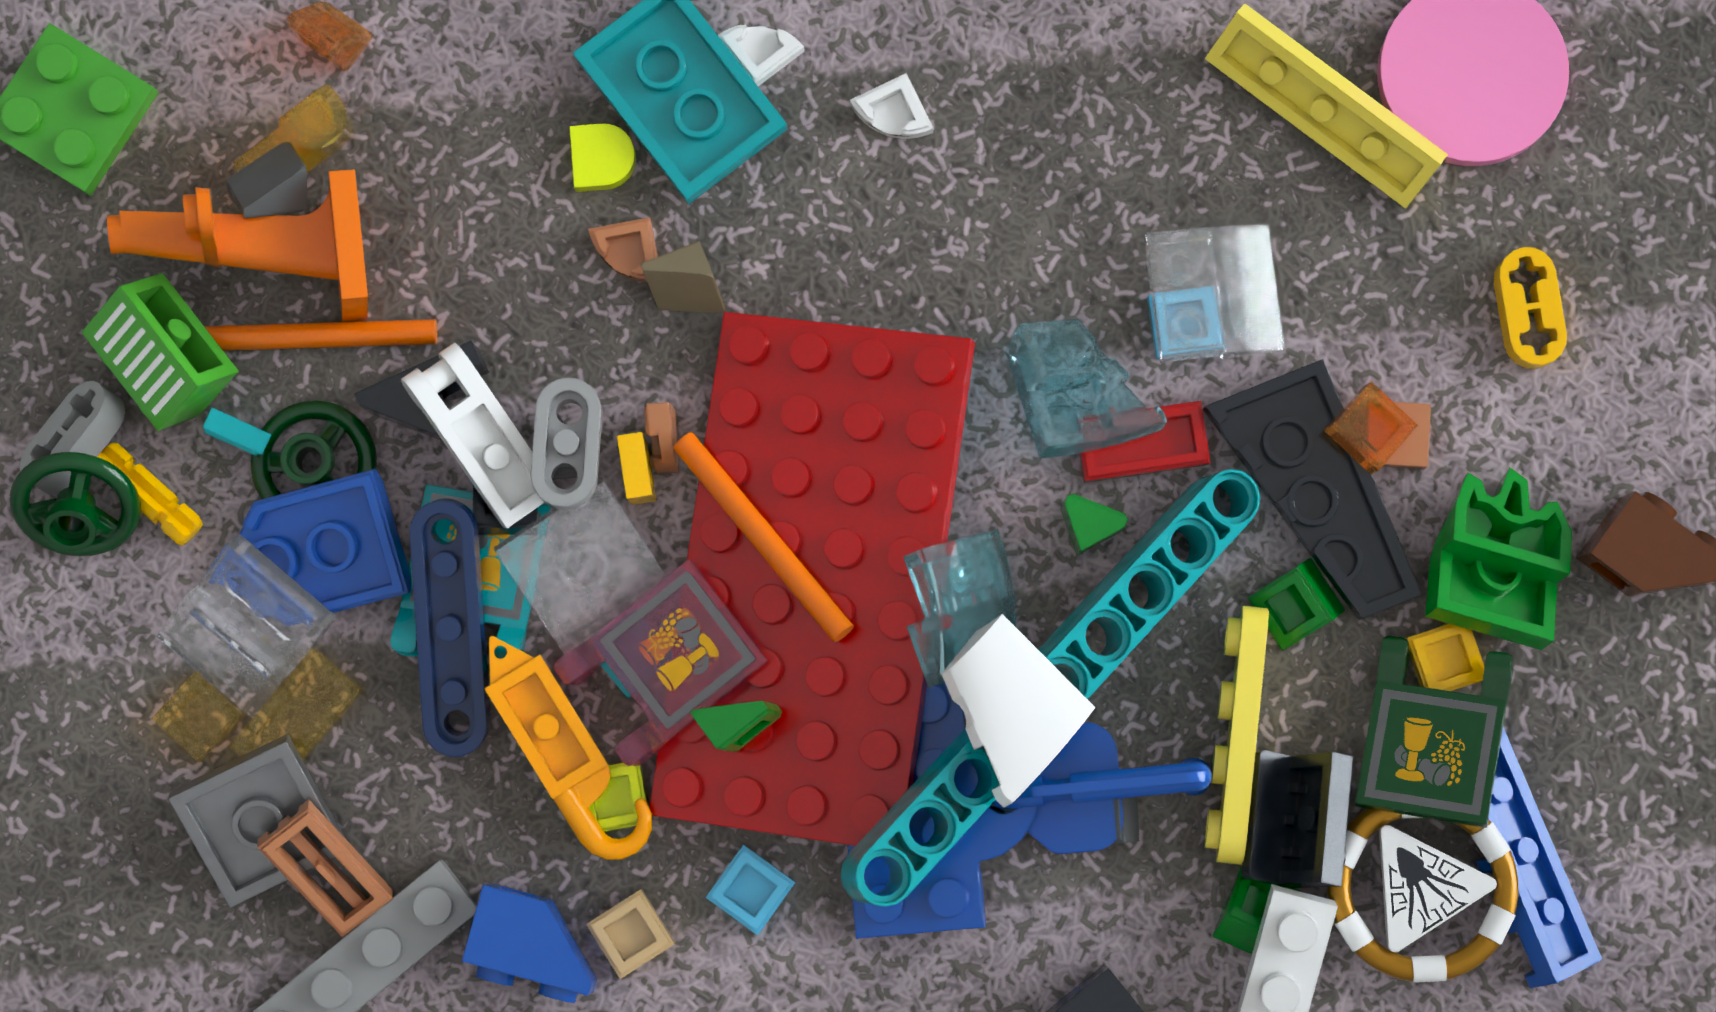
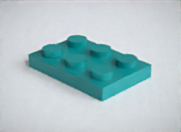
(680, 93)

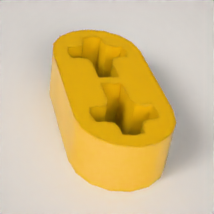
(1545, 305)

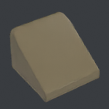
(683, 281)

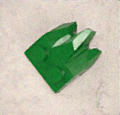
(1499, 563)

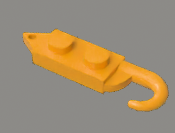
(559, 748)

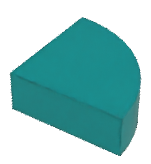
(235, 432)

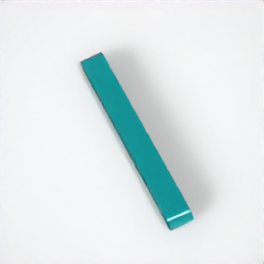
(1068, 651)

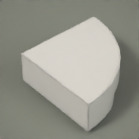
(761, 49)
(893, 109)

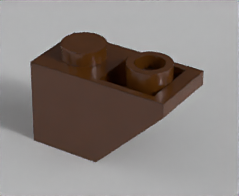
(1647, 550)

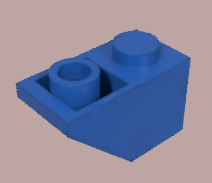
(526, 939)

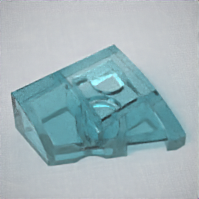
(1074, 391)

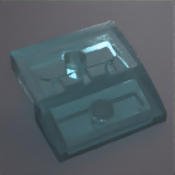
(959, 591)

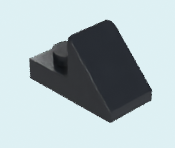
(392, 402)

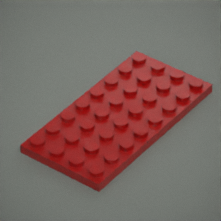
(853, 464)

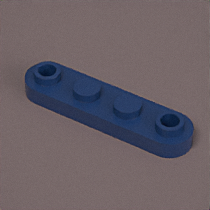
(450, 627)

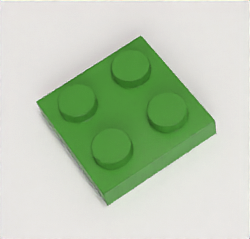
(72, 109)

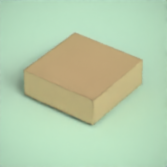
(630, 933)

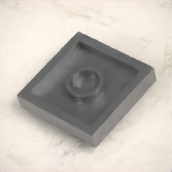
(239, 804)

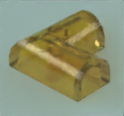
(314, 127)

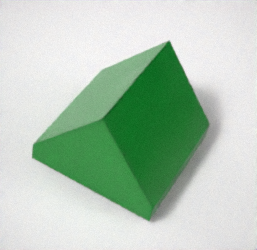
(1090, 522)

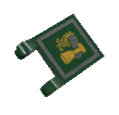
(1433, 747)

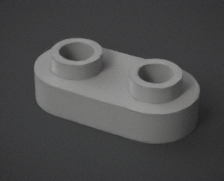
(566, 445)

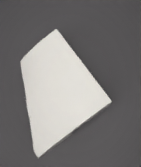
(1013, 704)

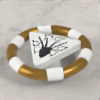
(1421, 893)

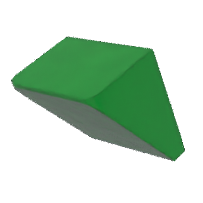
(1297, 603)
(735, 724)
(1243, 913)

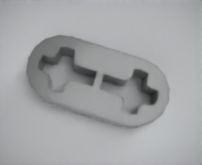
(79, 424)

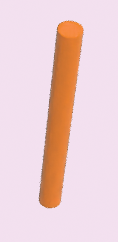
(325, 334)
(763, 537)

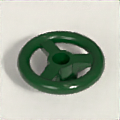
(294, 450)
(73, 519)

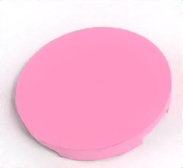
(1474, 75)

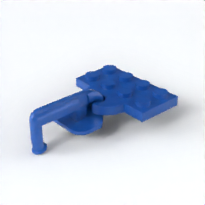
(1063, 809)

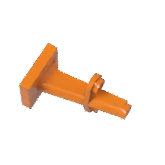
(310, 245)

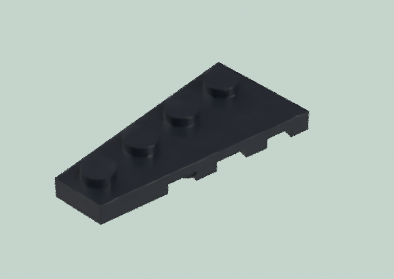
(1318, 485)

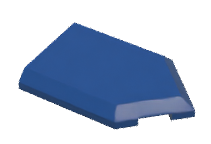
(334, 540)

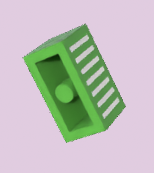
(159, 351)

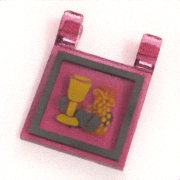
(672, 654)

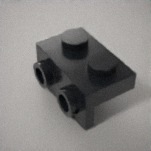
(1298, 819)

